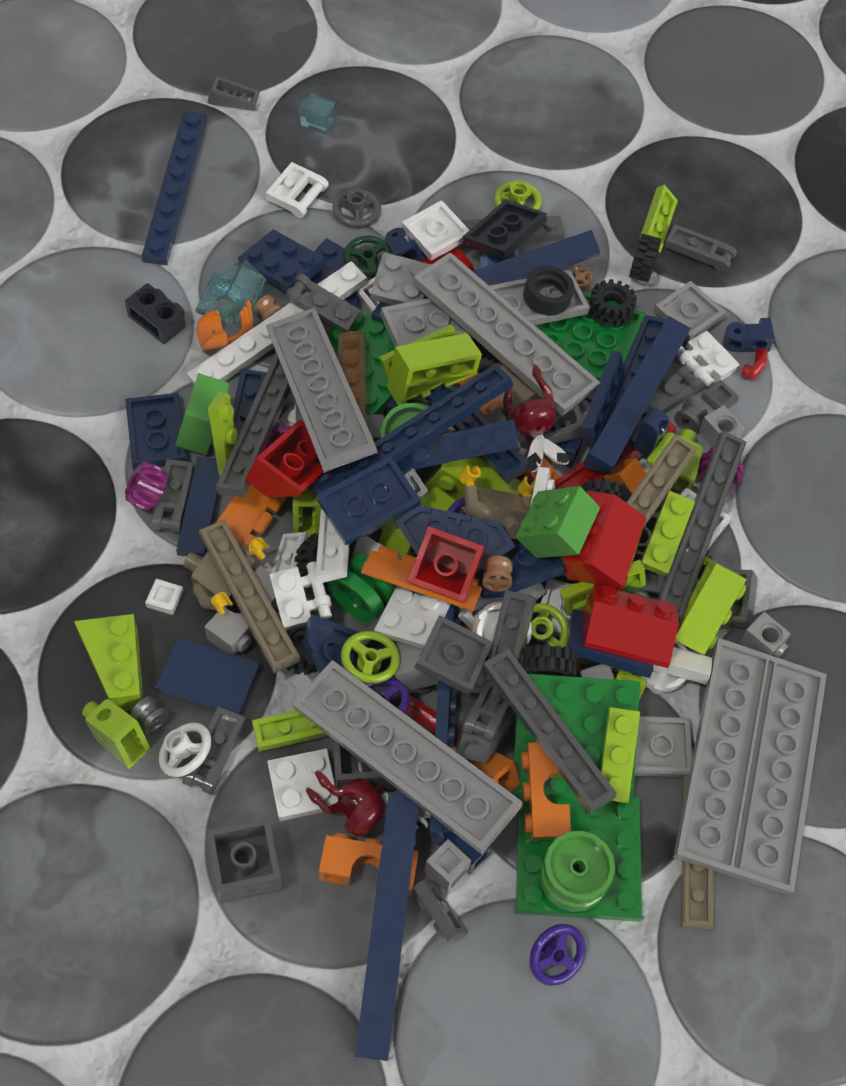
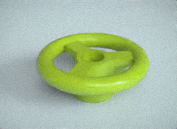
(518, 193)
(543, 621)
(366, 669)

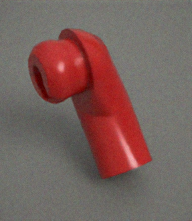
(759, 364)

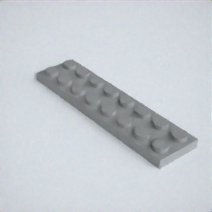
(421, 317)
(505, 331)
(321, 390)
(408, 756)

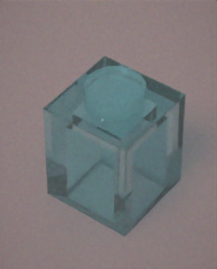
(318, 113)

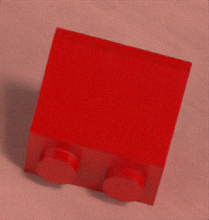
(446, 564)

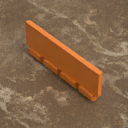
(249, 514)
(387, 567)

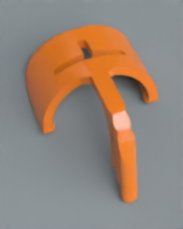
(212, 334)

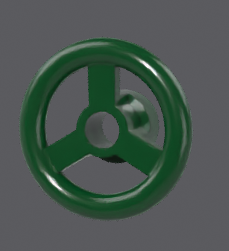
(368, 257)

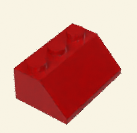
(286, 465)
(609, 544)
(630, 625)

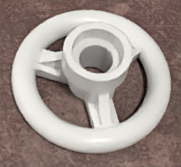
(180, 747)

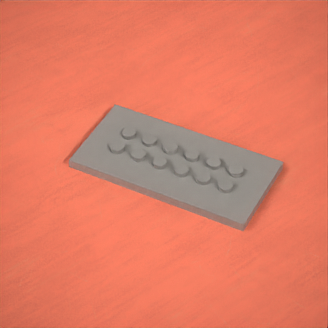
(752, 768)

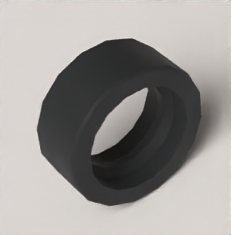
(544, 304)

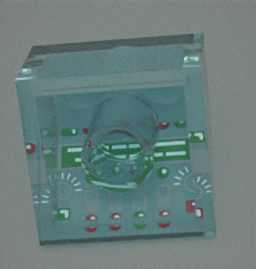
(230, 291)

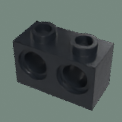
(155, 313)

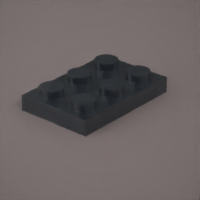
(504, 229)

